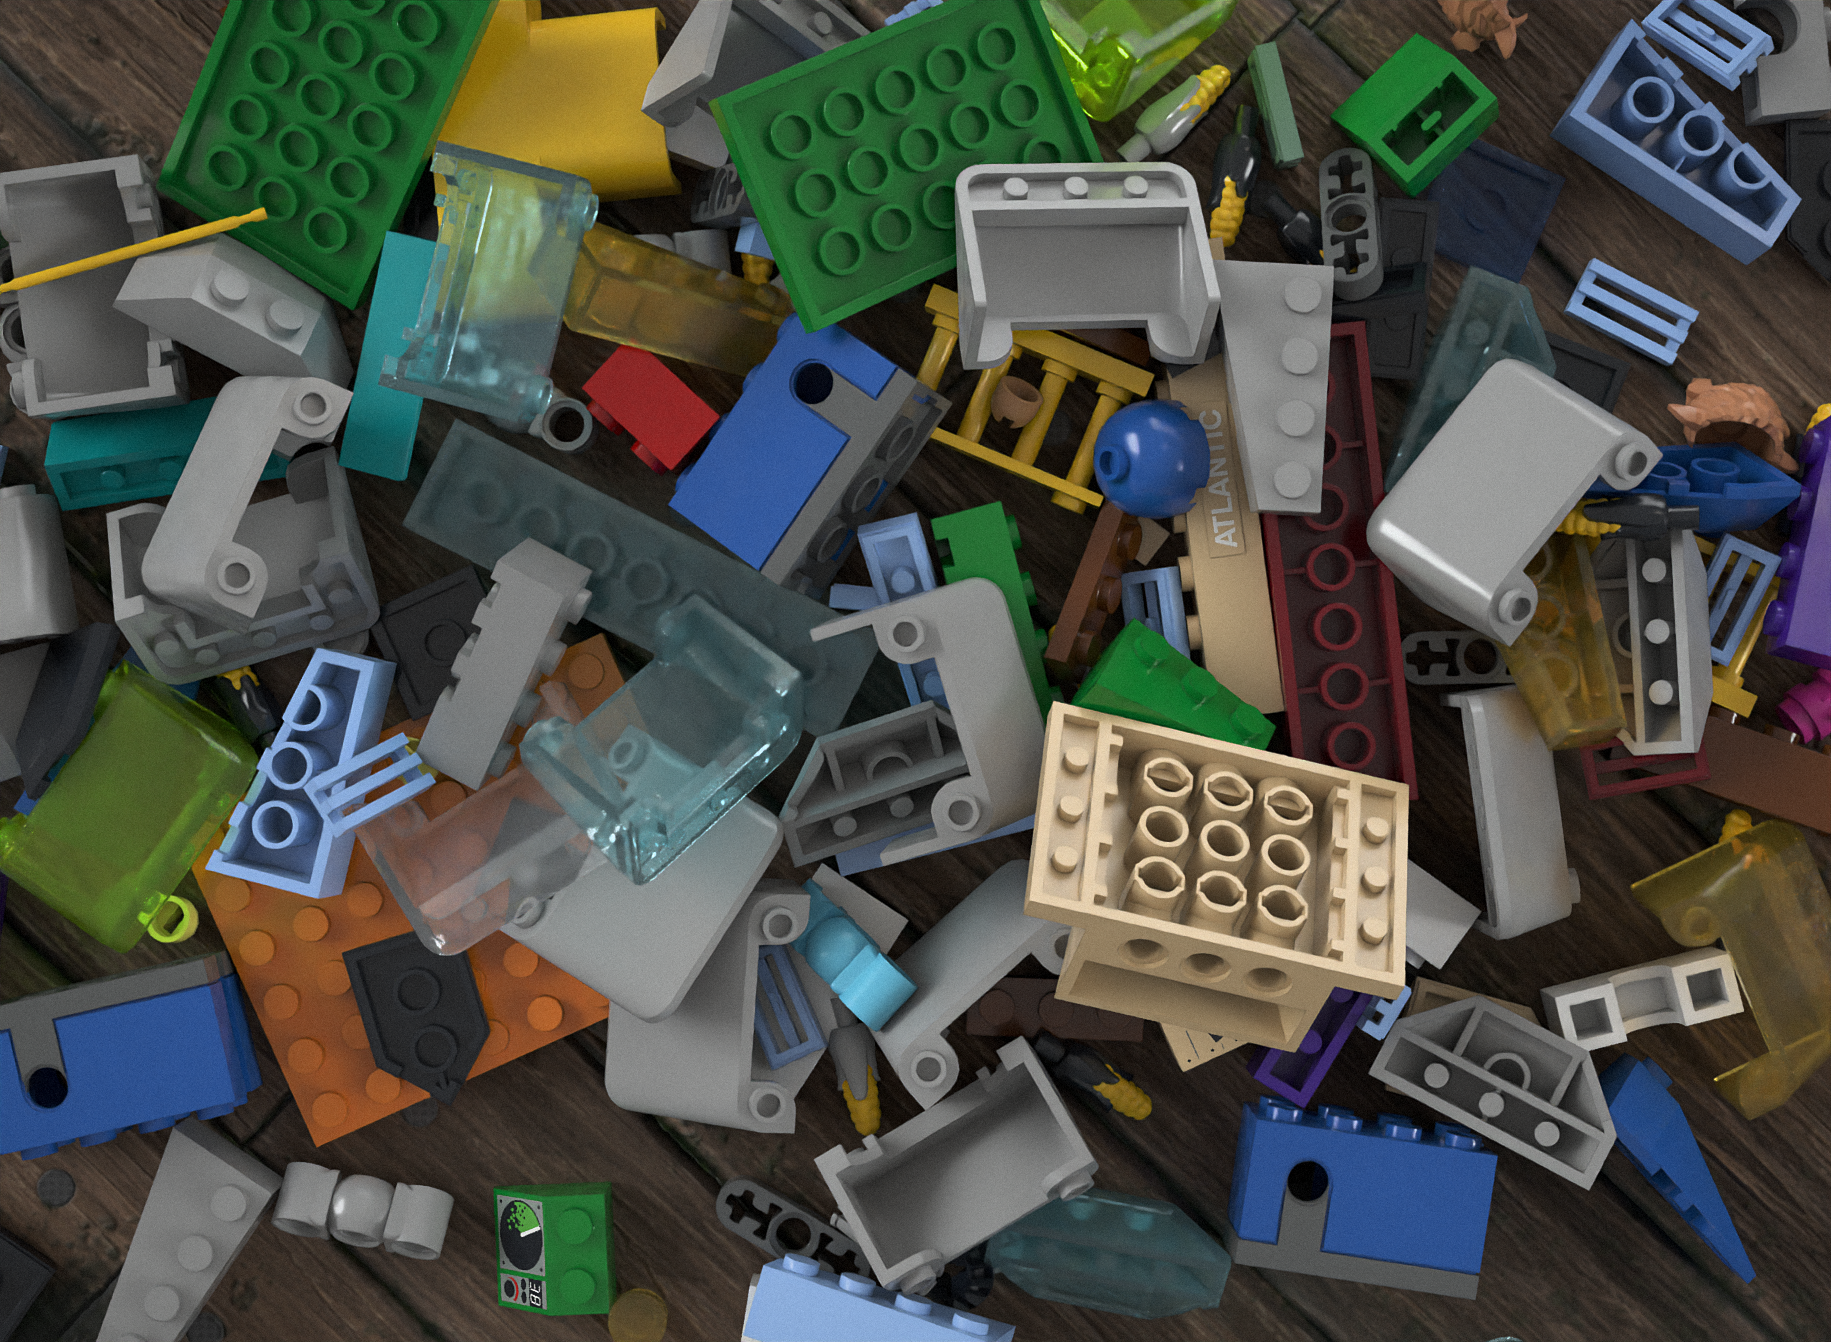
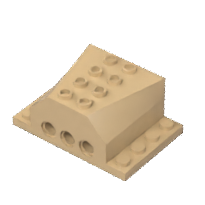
(1214, 877)

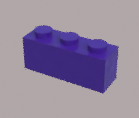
(1301, 1072)

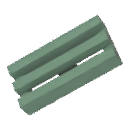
(1275, 106)

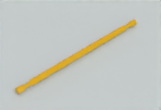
(132, 251)

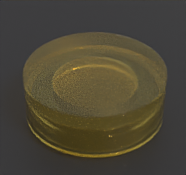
(638, 1317)

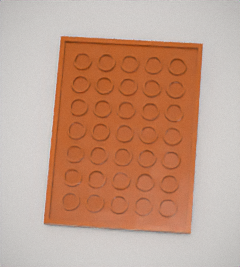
(296, 973)

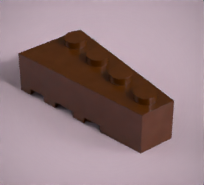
(1759, 771)

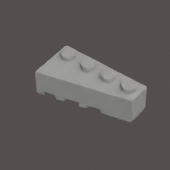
(1276, 370)
(503, 664)
(188, 1235)

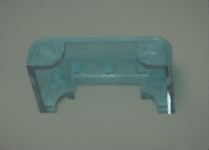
(495, 285)
(672, 741)

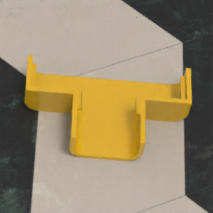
(567, 99)

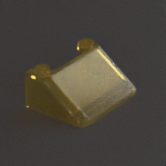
(1776, 926)

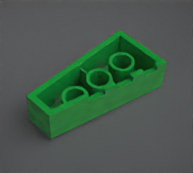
(983, 546)

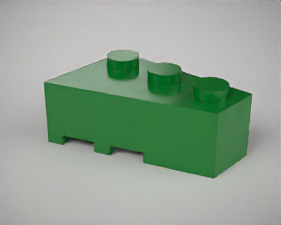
(1156, 684)

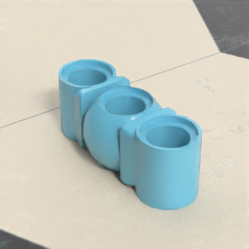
(851, 961)

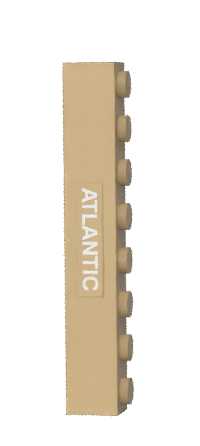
(1224, 547)

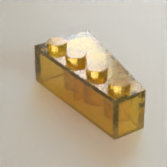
(672, 303)
(1564, 651)

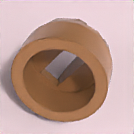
(1015, 401)

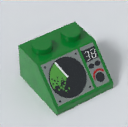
(556, 1248)

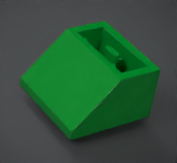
(1417, 113)

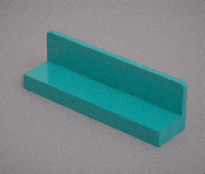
(382, 419)
(128, 454)

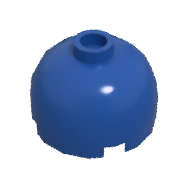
(1151, 459)

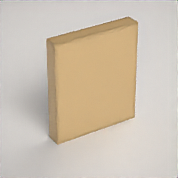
(1152, 538)

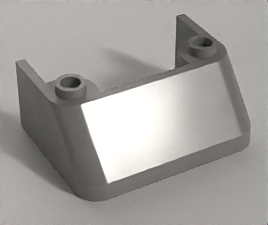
(989, 698)

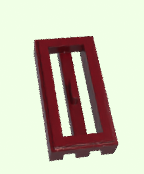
(1593, 769)

